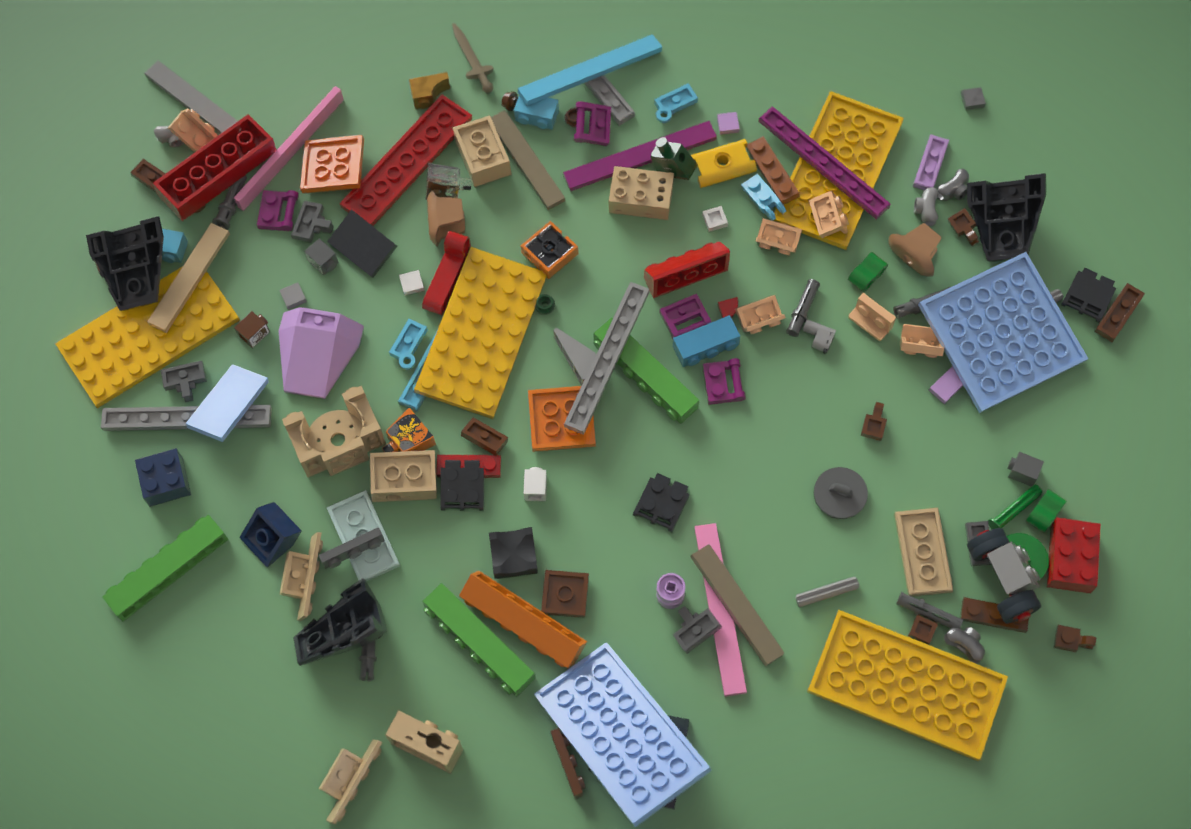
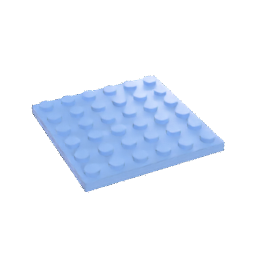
(1002, 332)

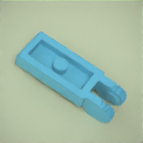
(762, 196)

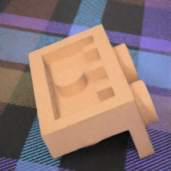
(192, 129)
(828, 214)
(872, 317)

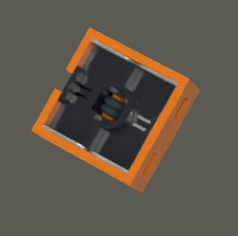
(549, 249)

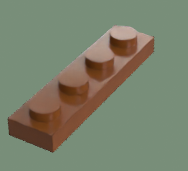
(772, 170)

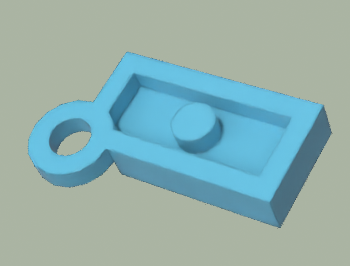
(674, 102)
(407, 343)

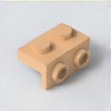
(778, 236)
(760, 314)
(920, 340)

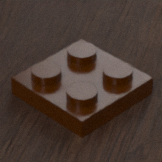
(565, 593)

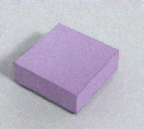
(728, 123)

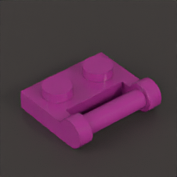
(598, 124)
(271, 209)
(682, 312)
(717, 384)

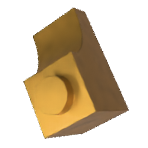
(427, 88)

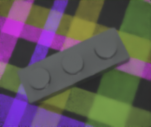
(352, 548)

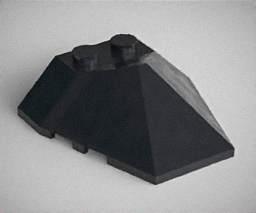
(1007, 214)
(130, 262)
(344, 627)

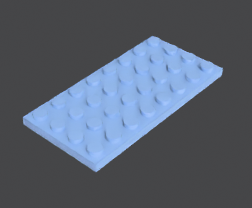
(622, 734)

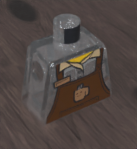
(445, 181)

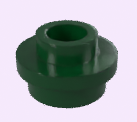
(545, 299)

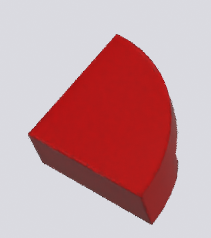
(728, 307)

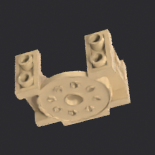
(323, 455)

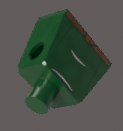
(673, 158)

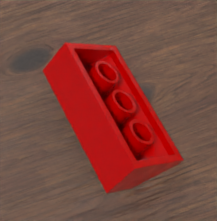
(687, 269)

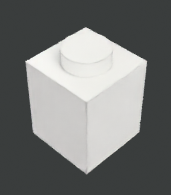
(535, 484)

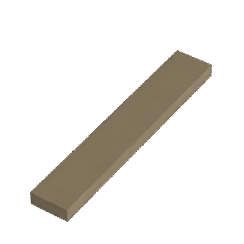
(527, 161)
(737, 605)

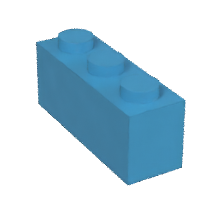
(706, 341)

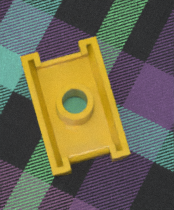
(732, 155)

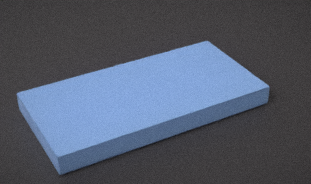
(227, 403)

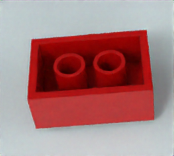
(1073, 555)

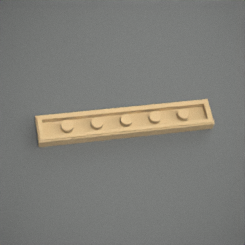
(188, 277)

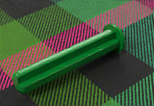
(1016, 507)

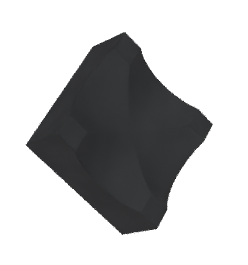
(513, 553)

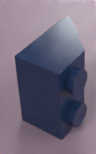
(270, 533)

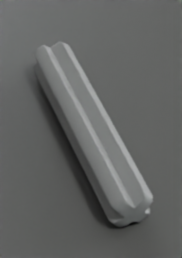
(827, 591)

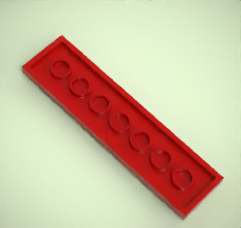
(406, 160)

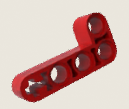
(447, 273)

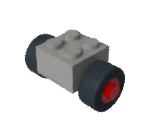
(1013, 571)

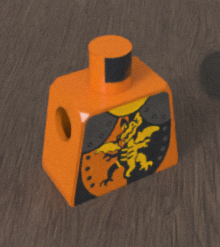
(408, 434)

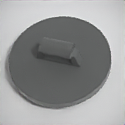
(840, 493)

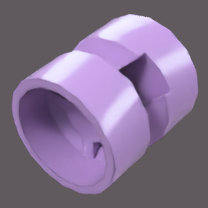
(670, 591)

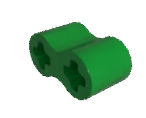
(867, 272)
(1046, 510)

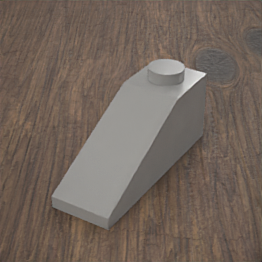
(577, 355)

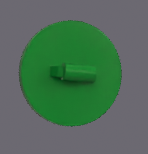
(1035, 549)

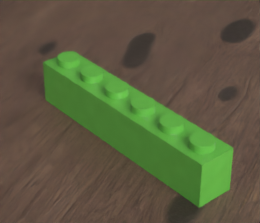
(653, 378)
(165, 567)
(479, 640)

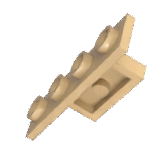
(299, 575)
(345, 776)

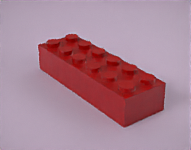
(215, 167)

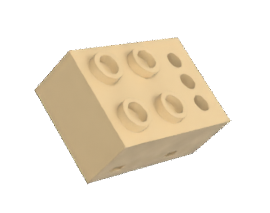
(482, 151)
(641, 193)
(403, 476)
(425, 741)

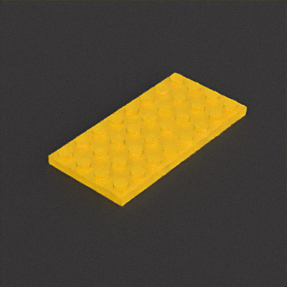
(861, 141)
(481, 333)
(124, 349)
(908, 685)

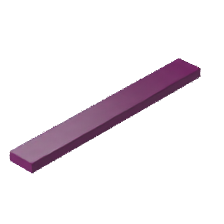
(635, 156)
(824, 163)

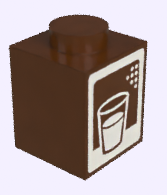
(252, 329)

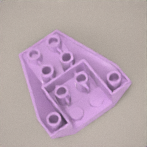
(316, 349)

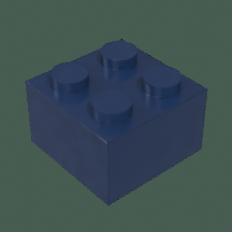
(162, 477)

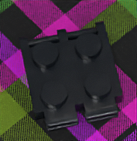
(1090, 294)
(462, 485)
(662, 501)

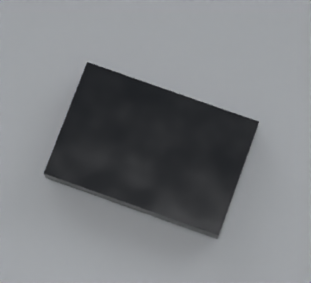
(362, 243)

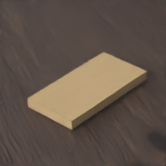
(923, 552)

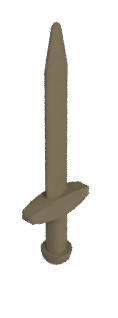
(477, 70)

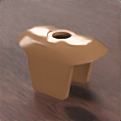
(444, 216)
(917, 248)

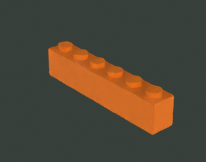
(522, 619)

